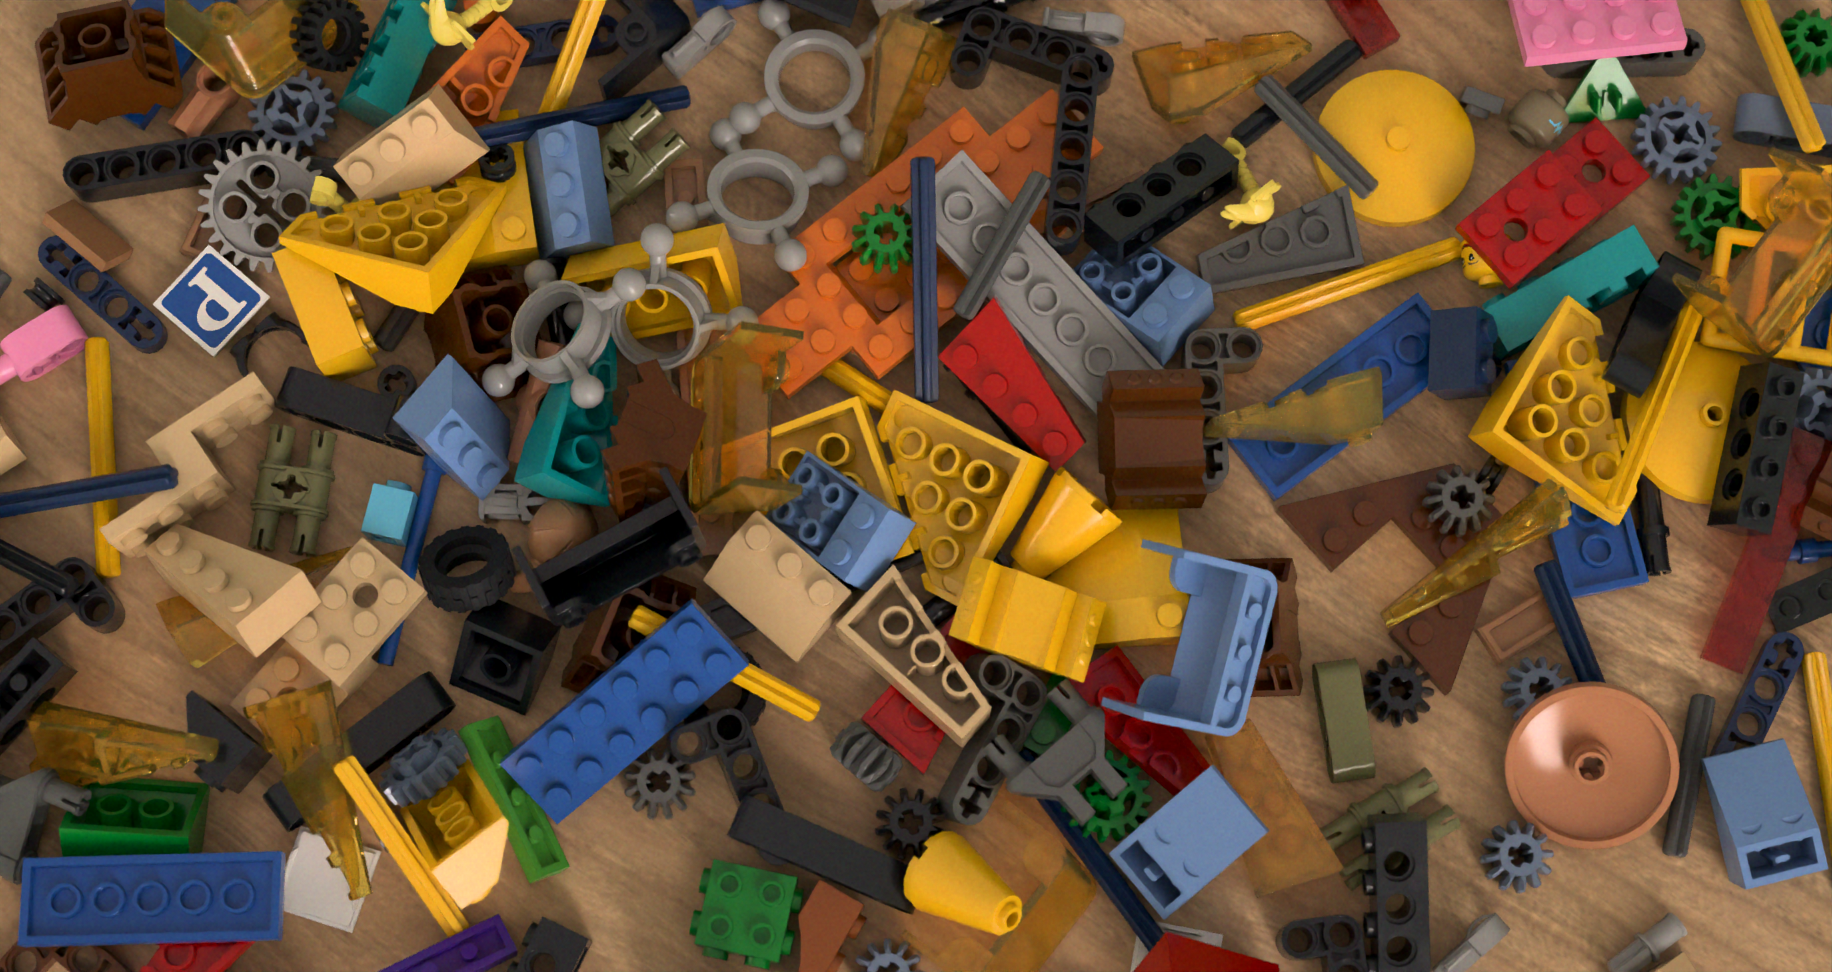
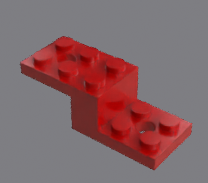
(1552, 202)

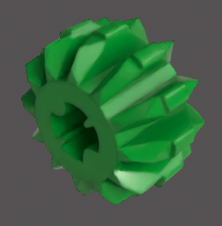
(1808, 41)
(872, 230)

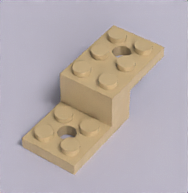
(200, 478)
(338, 635)

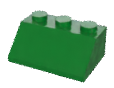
(138, 819)

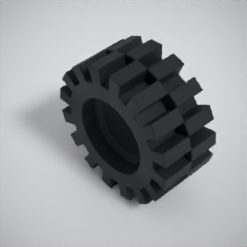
(348, 36)

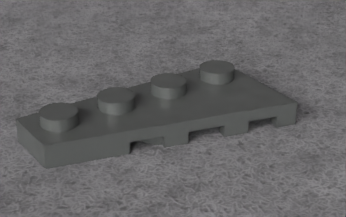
(1292, 246)

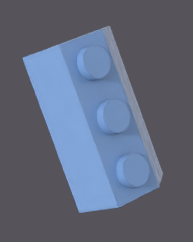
(568, 190)
(459, 428)

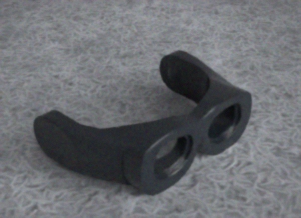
(270, 324)

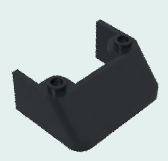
(644, 37)
(616, 559)

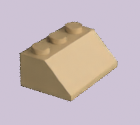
(412, 150)
(777, 586)

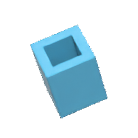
(390, 513)

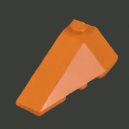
(484, 75)

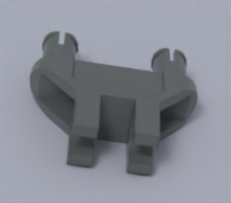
(1065, 762)
(24, 813)

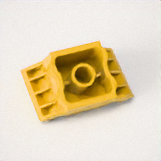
(1027, 619)

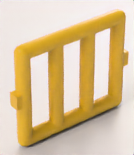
(1709, 332)

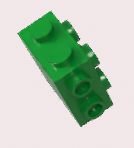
(746, 913)

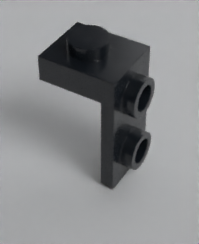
(1802, 601)

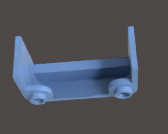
(1216, 646)

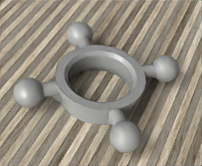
(747, 116)
(740, 164)
(657, 242)
(582, 350)

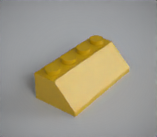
(699, 253)
(460, 835)

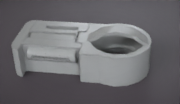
(1091, 28)
(705, 35)
(509, 503)
(1474, 945)

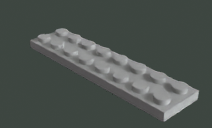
(1036, 286)

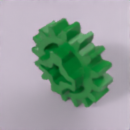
(1711, 200)
(1109, 814)

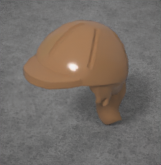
(554, 530)

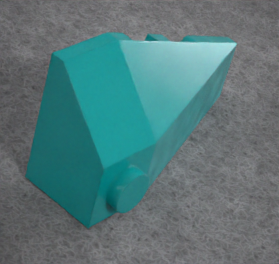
(566, 441)

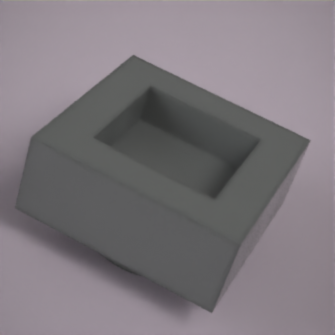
(1480, 102)

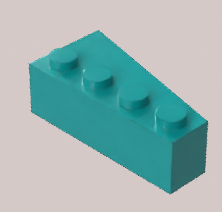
(390, 63)
(1592, 279)

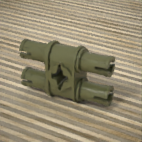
(643, 166)
(277, 475)
(1388, 801)

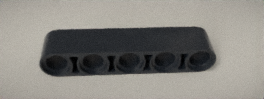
(1075, 136)
(147, 162)
(378, 736)
(821, 852)

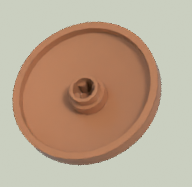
(1591, 765)

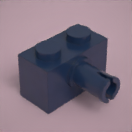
(1462, 353)

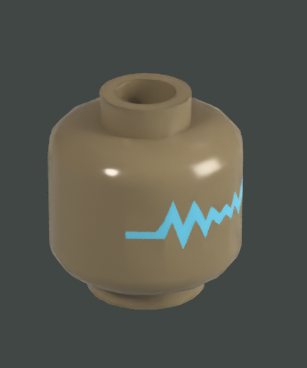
(1538, 118)

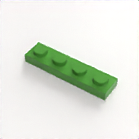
(528, 825)

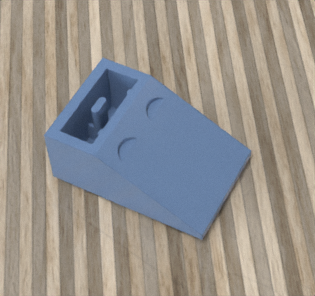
(1151, 298)
(841, 523)
(1763, 815)
(1188, 842)

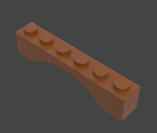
(824, 927)

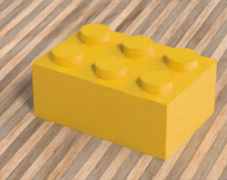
(328, 316)

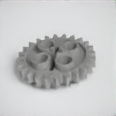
(241, 234)

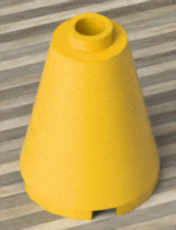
(1062, 526)
(961, 886)

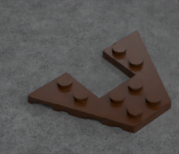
(1344, 520)

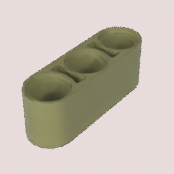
(1343, 720)

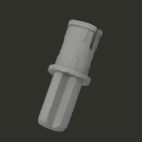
(1648, 945)

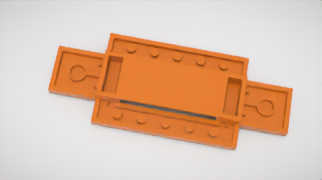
(870, 312)

